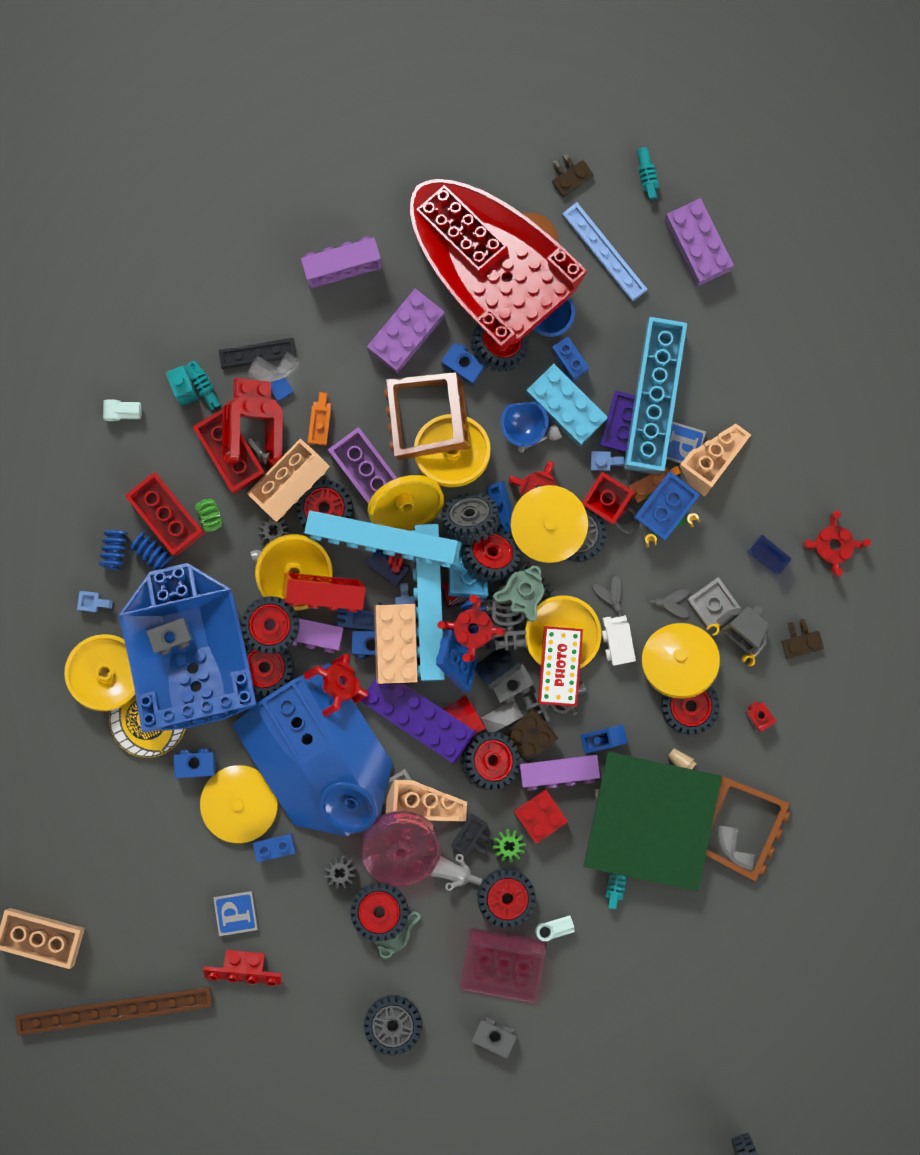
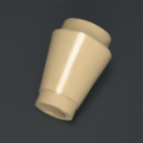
(681, 759)

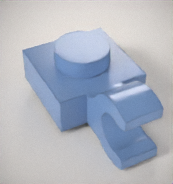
(602, 461)
(405, 598)
(91, 601)

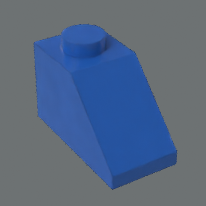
(604, 739)

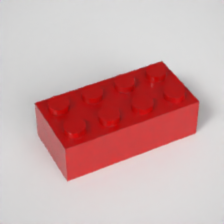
(237, 475)
(165, 514)
(323, 591)

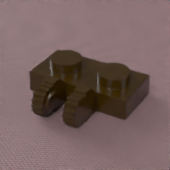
(573, 177)
(801, 644)

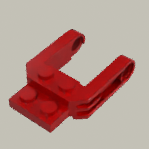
(251, 401)

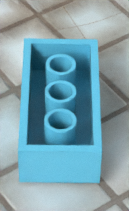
(567, 405)

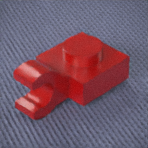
(395, 562)

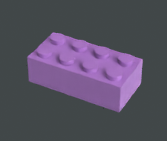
(698, 242)
(341, 262)
(406, 331)
(361, 463)

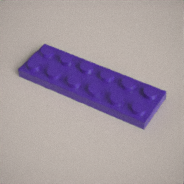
(420, 718)

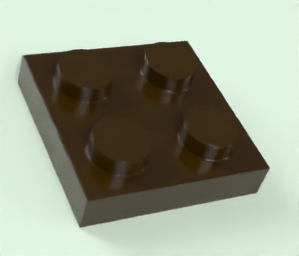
(531, 735)

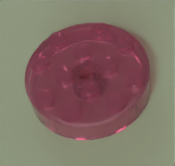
(418, 851)

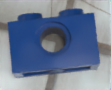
(452, 359)
(570, 359)
(359, 644)
(183, 768)
(274, 847)

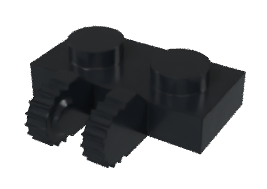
(469, 835)

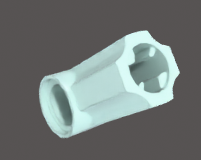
(115, 410)
(556, 928)

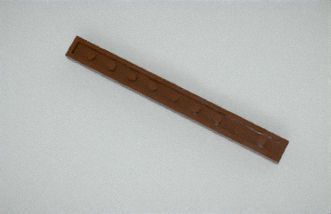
(114, 1011)

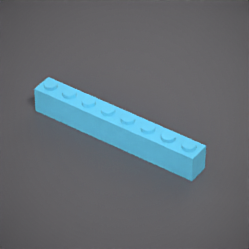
(384, 538)

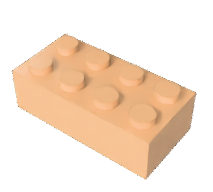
(288, 480)
(395, 643)
(40, 938)

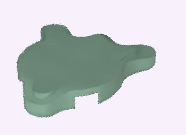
(523, 591)
(390, 946)

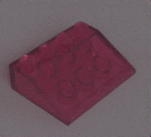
(503, 965)

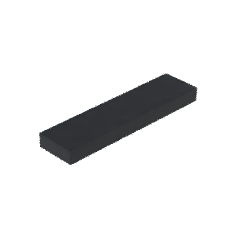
(246, 354)

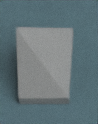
(502, 717)

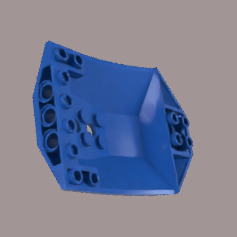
(218, 649)
(299, 773)

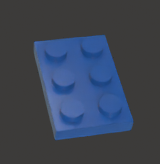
(667, 506)
(452, 664)

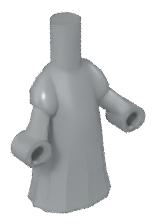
(458, 873)

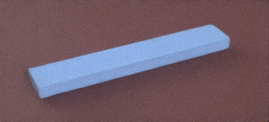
(604, 252)

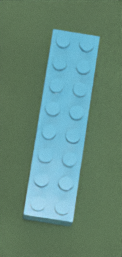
(655, 396)
(428, 612)

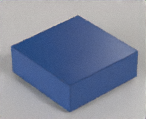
(281, 389)

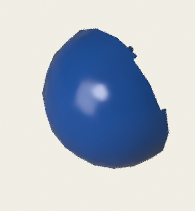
(558, 321)
(524, 423)

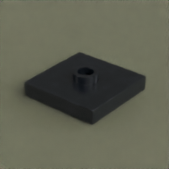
(497, 667)

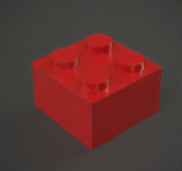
(540, 816)

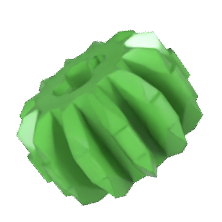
(208, 515)
(507, 852)

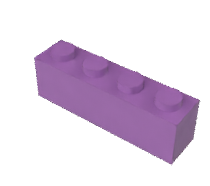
(316, 635)
(559, 771)

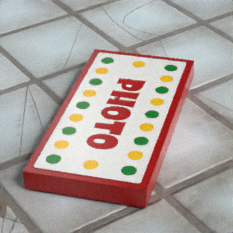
(560, 666)

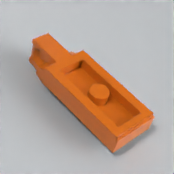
(320, 421)
(649, 484)

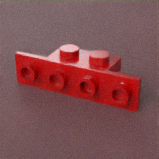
(243, 967)

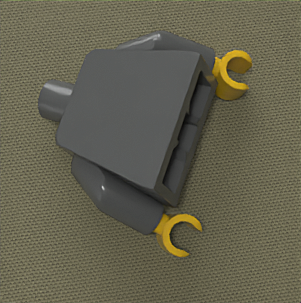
(745, 629)

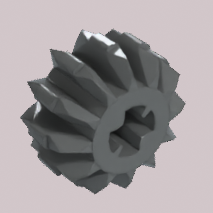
(266, 534)
(340, 879)

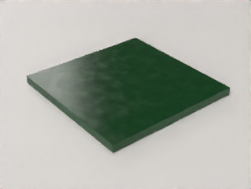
(652, 821)

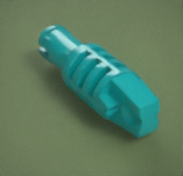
(647, 173)
(202, 384)
(615, 889)

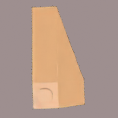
(709, 461)
(424, 800)

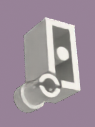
(619, 640)

